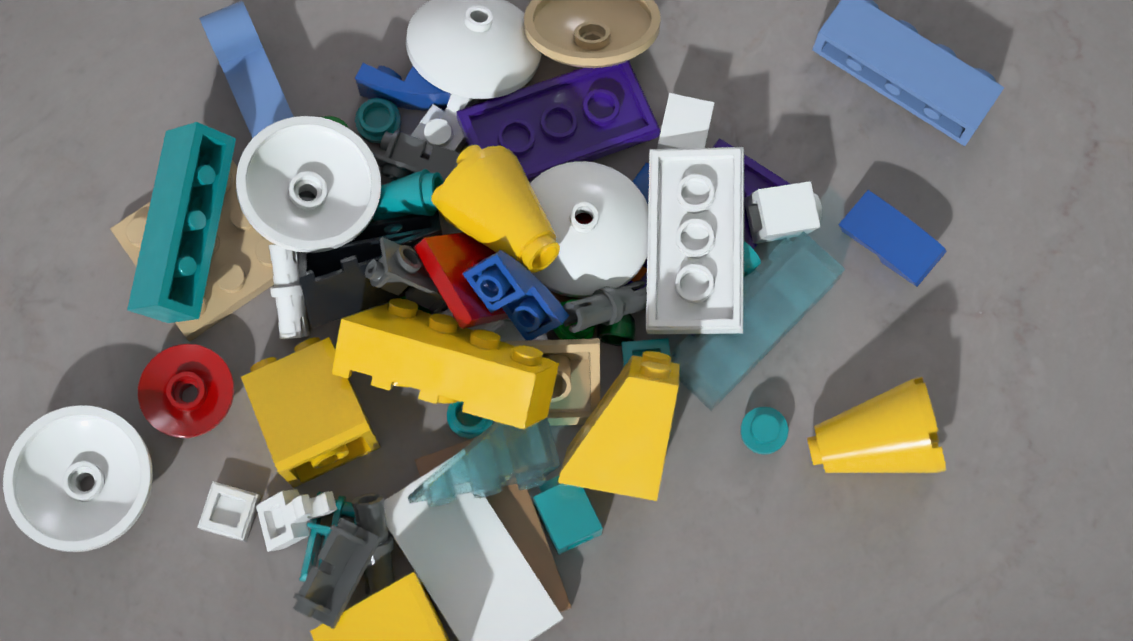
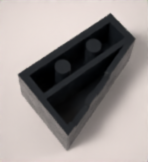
(336, 279)

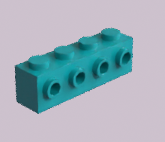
(182, 223)

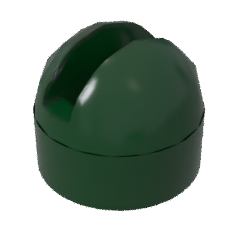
(618, 332)

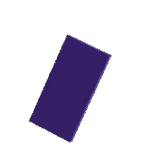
(565, 118)

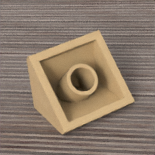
(577, 378)

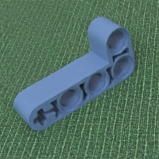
(246, 67)

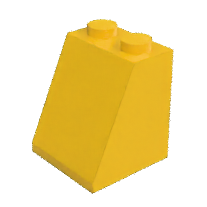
(308, 412)
(628, 431)
(393, 614)

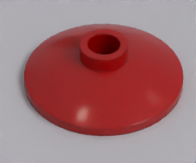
(167, 378)

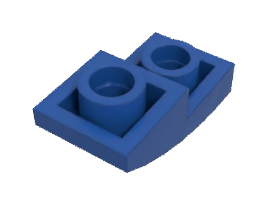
(410, 94)
(892, 238)
(523, 297)

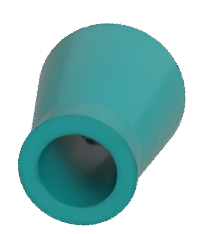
(410, 194)

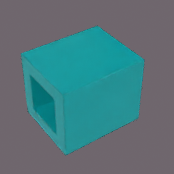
(566, 515)

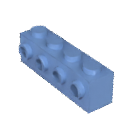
(907, 68)

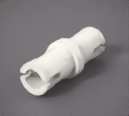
(288, 293)

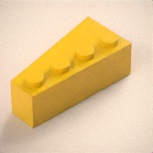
(446, 362)

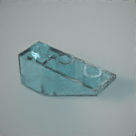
(493, 460)

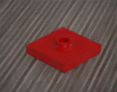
(446, 261)

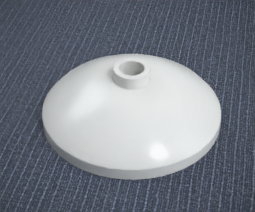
(472, 47)
(311, 157)
(596, 253)
(47, 472)

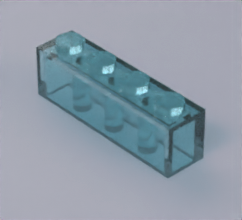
(772, 306)

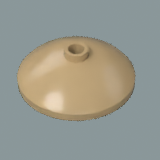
(592, 30)

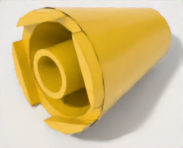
(882, 435)

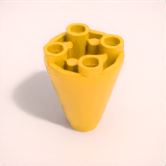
(497, 206)

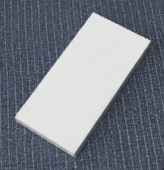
(695, 241)
(471, 567)

